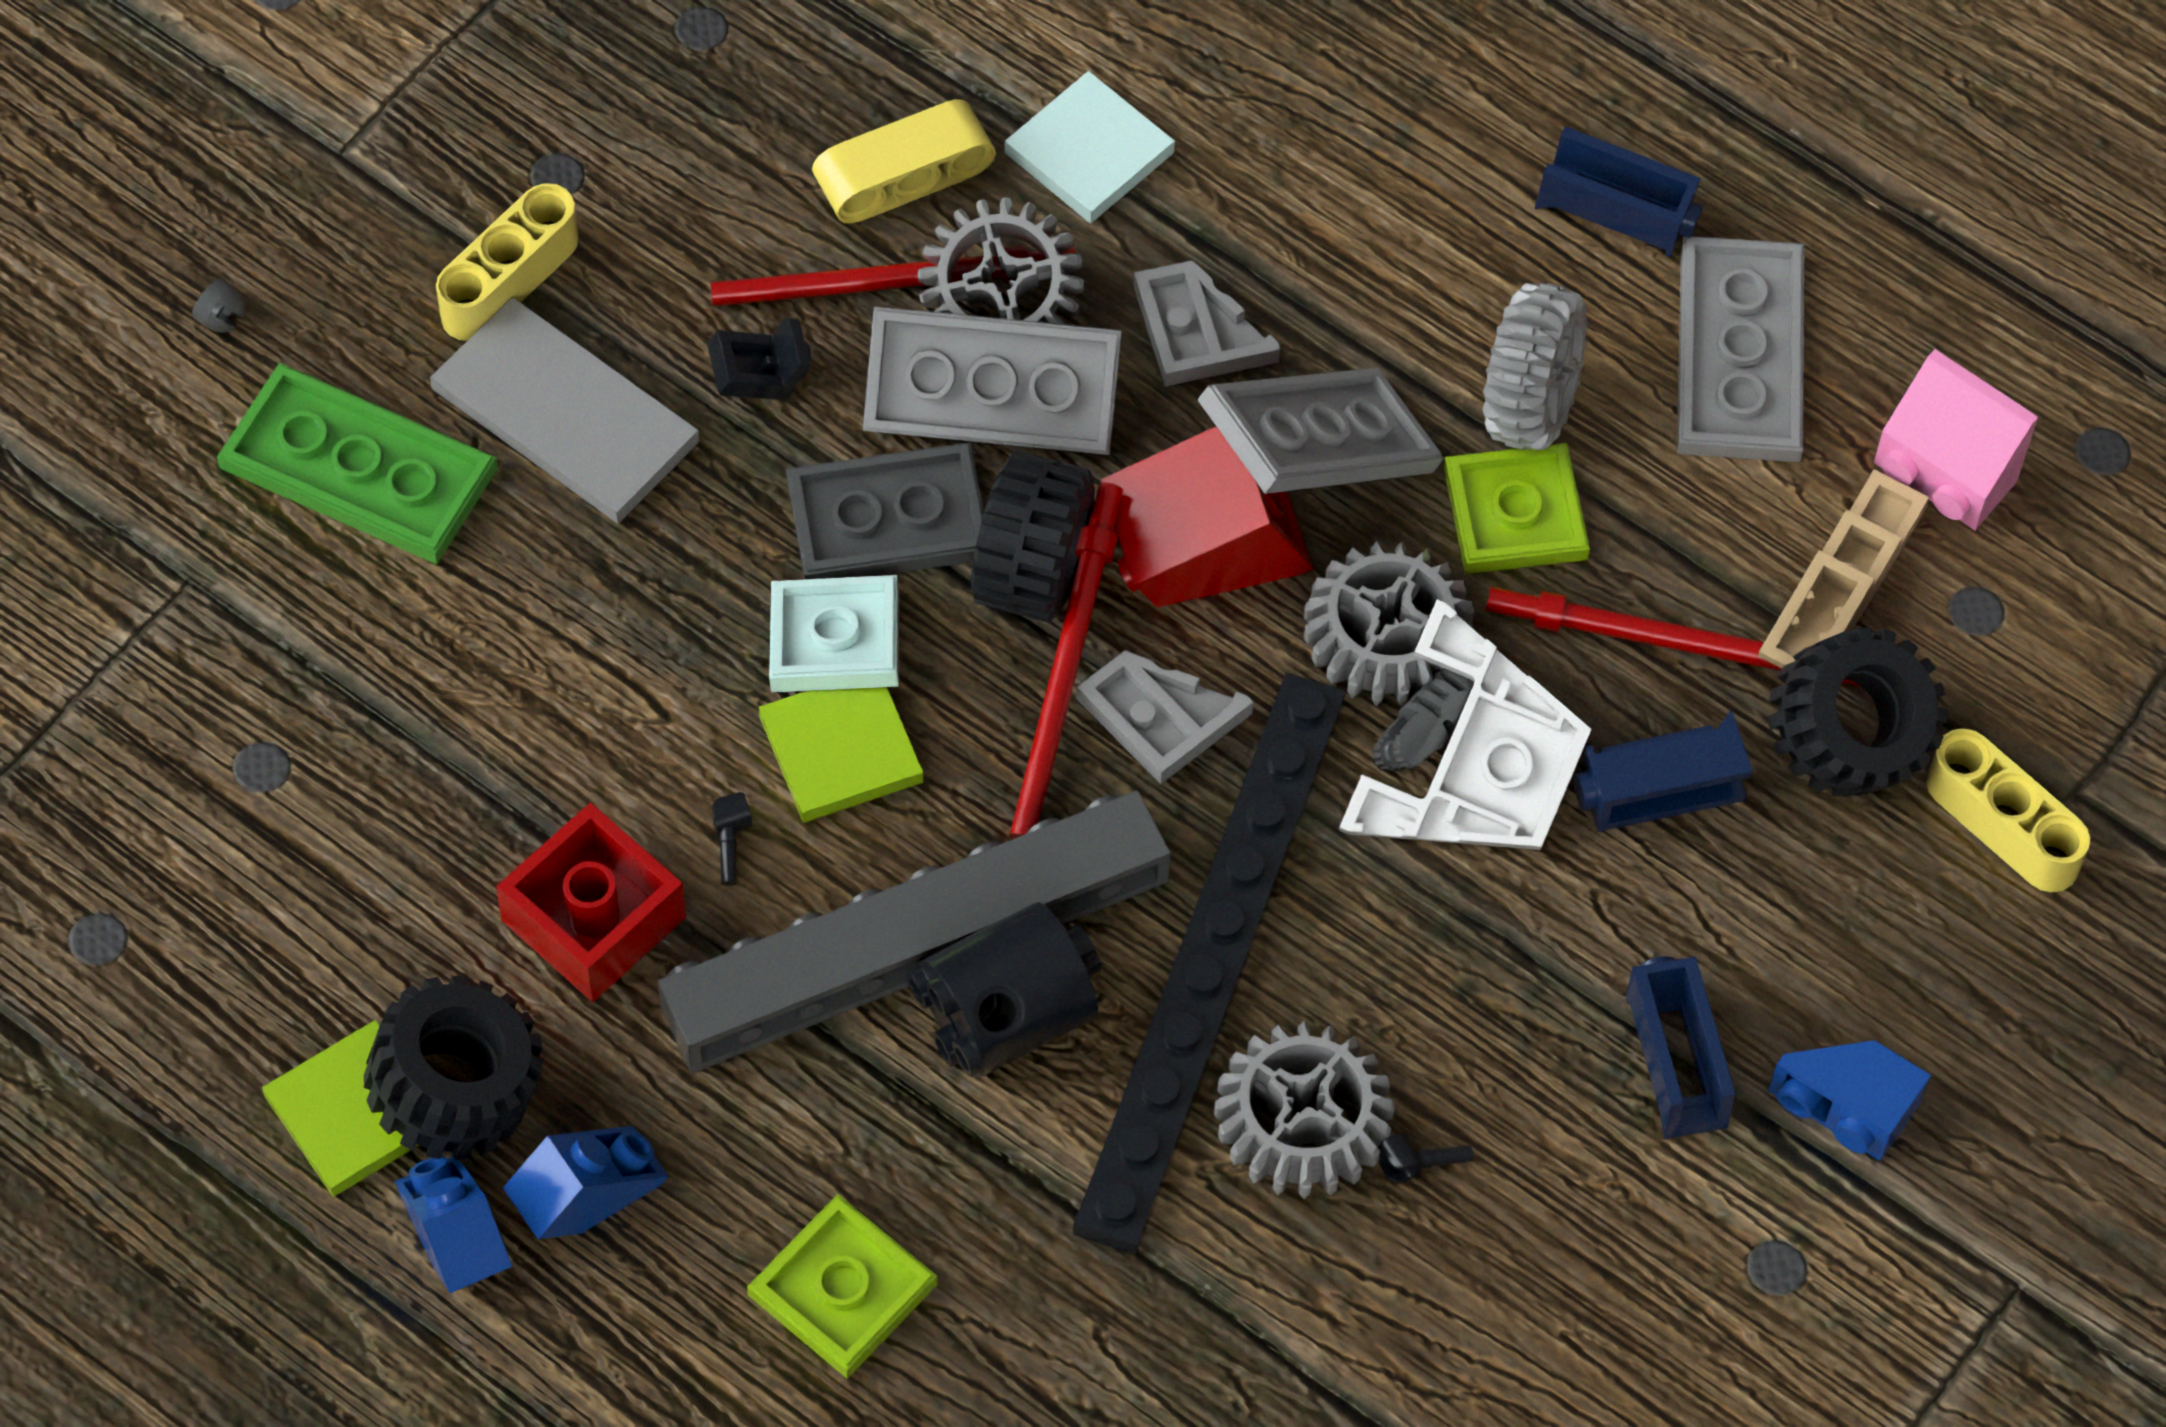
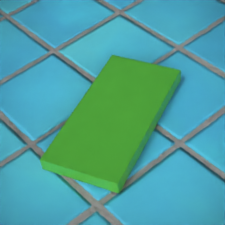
(357, 463)

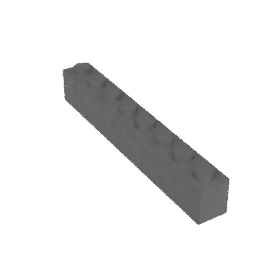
(872, 943)

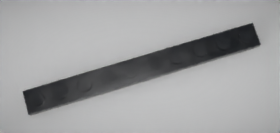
(1209, 965)

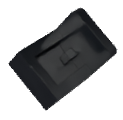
(760, 363)

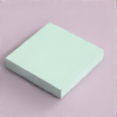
(1089, 147)
(834, 633)

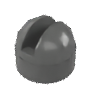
(218, 305)

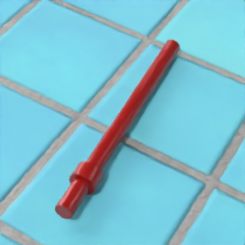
(849, 280)
(1094, 549)
(1552, 611)

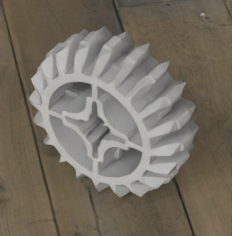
(989, 230)
(1535, 366)
(1366, 596)
(1268, 1076)

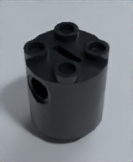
(1008, 989)

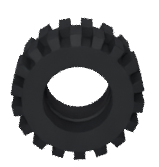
(1031, 536)
(1902, 699)
(460, 1023)

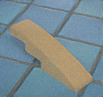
(1848, 568)

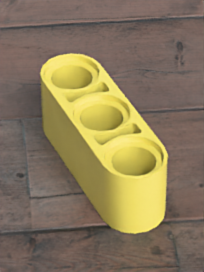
(903, 161)
(513, 236)
(2015, 838)

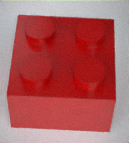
(591, 902)

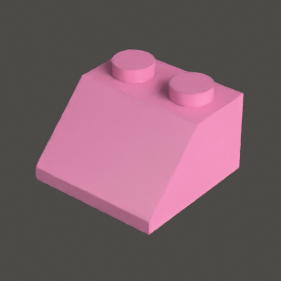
(1956, 440)

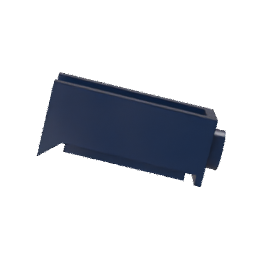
(1620, 190)
(1663, 775)
(1670, 986)

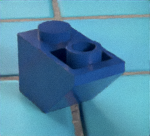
(1852, 1090)
(583, 1179)
(453, 1222)

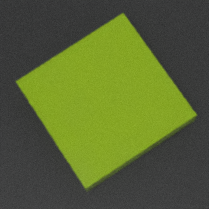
(1516, 508)
(840, 748)
(329, 1113)
(842, 1286)

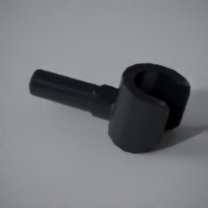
(730, 815)
(1402, 1162)

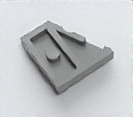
(1196, 326)
(1159, 712)

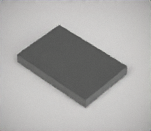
(886, 512)

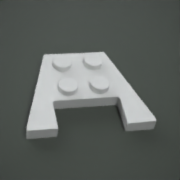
(1501, 764)

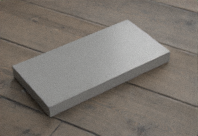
(1741, 349)
(992, 380)
(565, 410)
(1320, 429)

